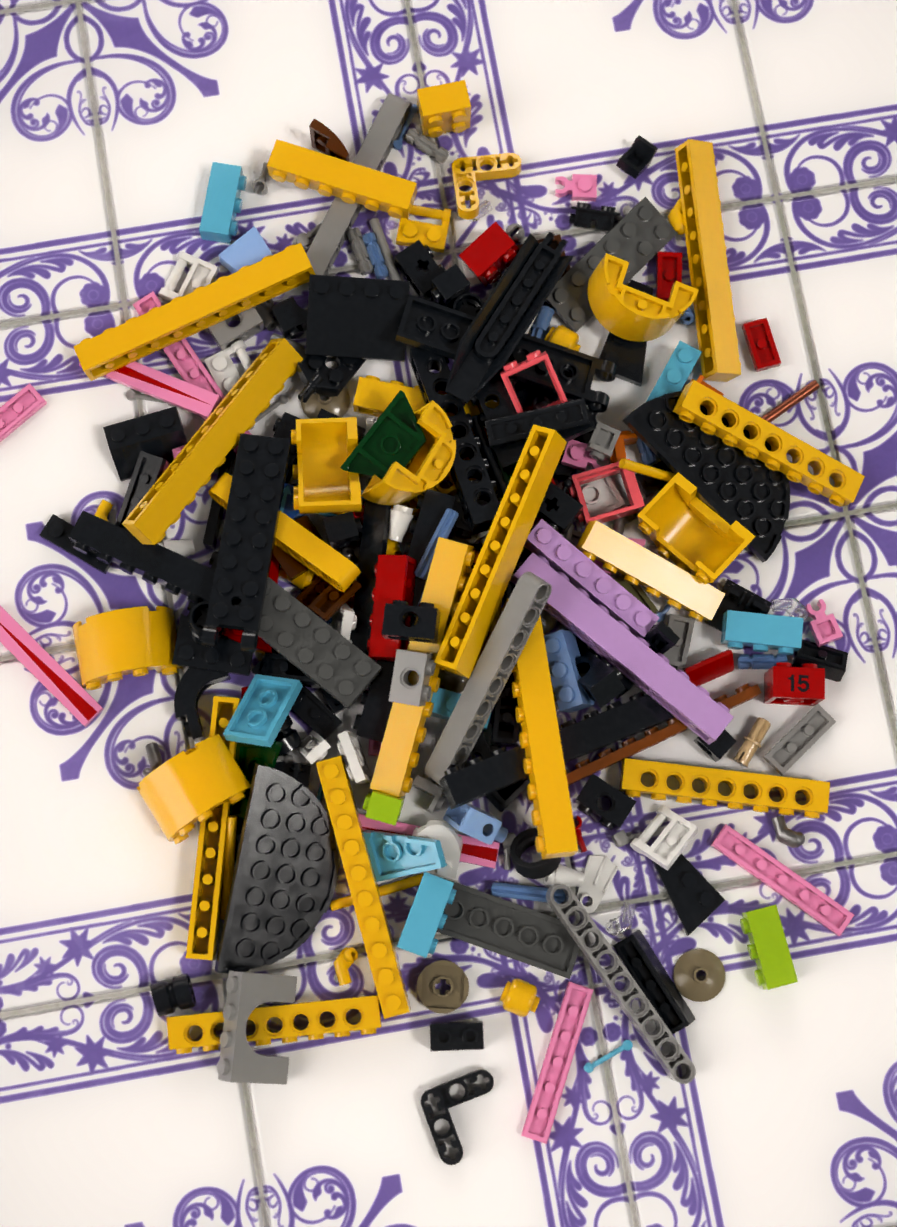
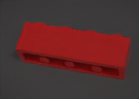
(393, 582)

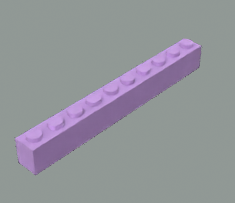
(629, 653)

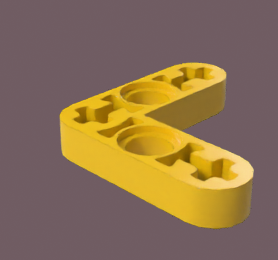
(470, 177)

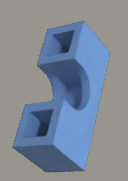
(561, 656)

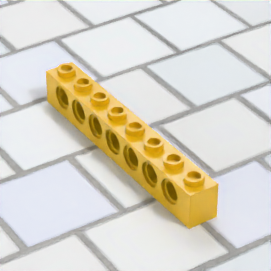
(846, 479)
(815, 791)
(369, 1007)

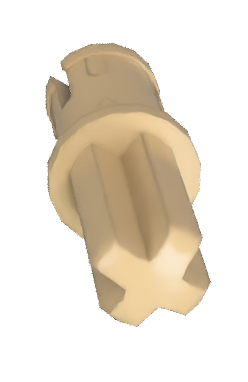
(752, 741)

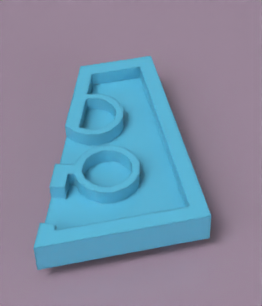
(402, 855)

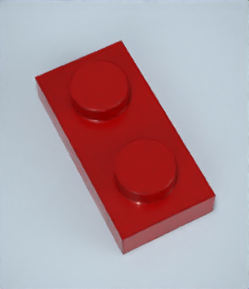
(667, 272)
(761, 344)

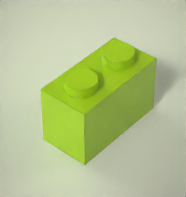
(383, 807)

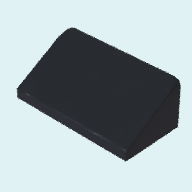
(825, 657)

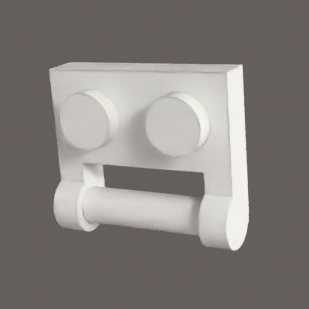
(199, 275)
(222, 367)
(671, 840)

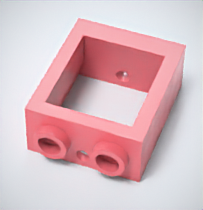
(532, 359)
(630, 484)

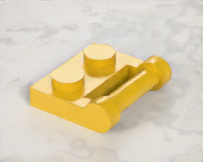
(428, 234)

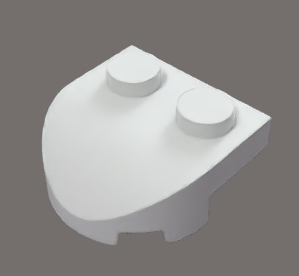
(450, 843)

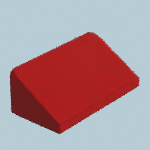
(711, 668)

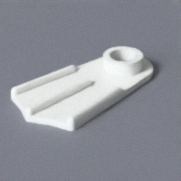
(597, 877)

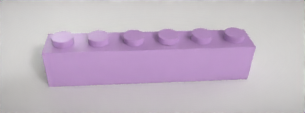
(587, 575)

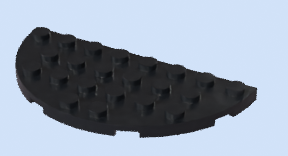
(723, 475)
(280, 874)

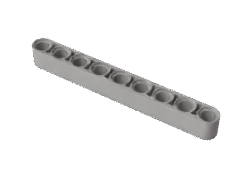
(373, 155)
(489, 675)
(629, 992)

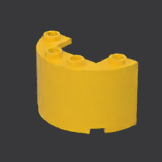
(630, 311)
(321, 451)
(425, 469)
(691, 531)
(125, 644)
(192, 786)

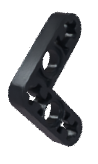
(446, 1102)

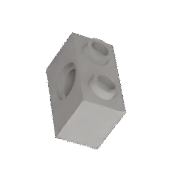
(249, 325)
(401, 689)

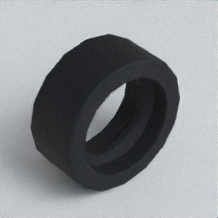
(530, 870)

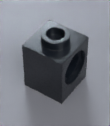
(719, 747)

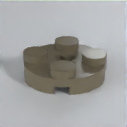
(454, 977)

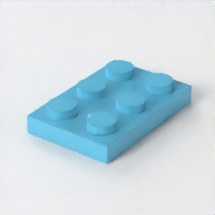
(262, 710)

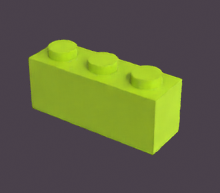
(768, 947)

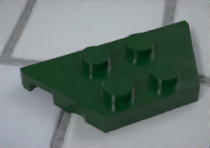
(389, 440)

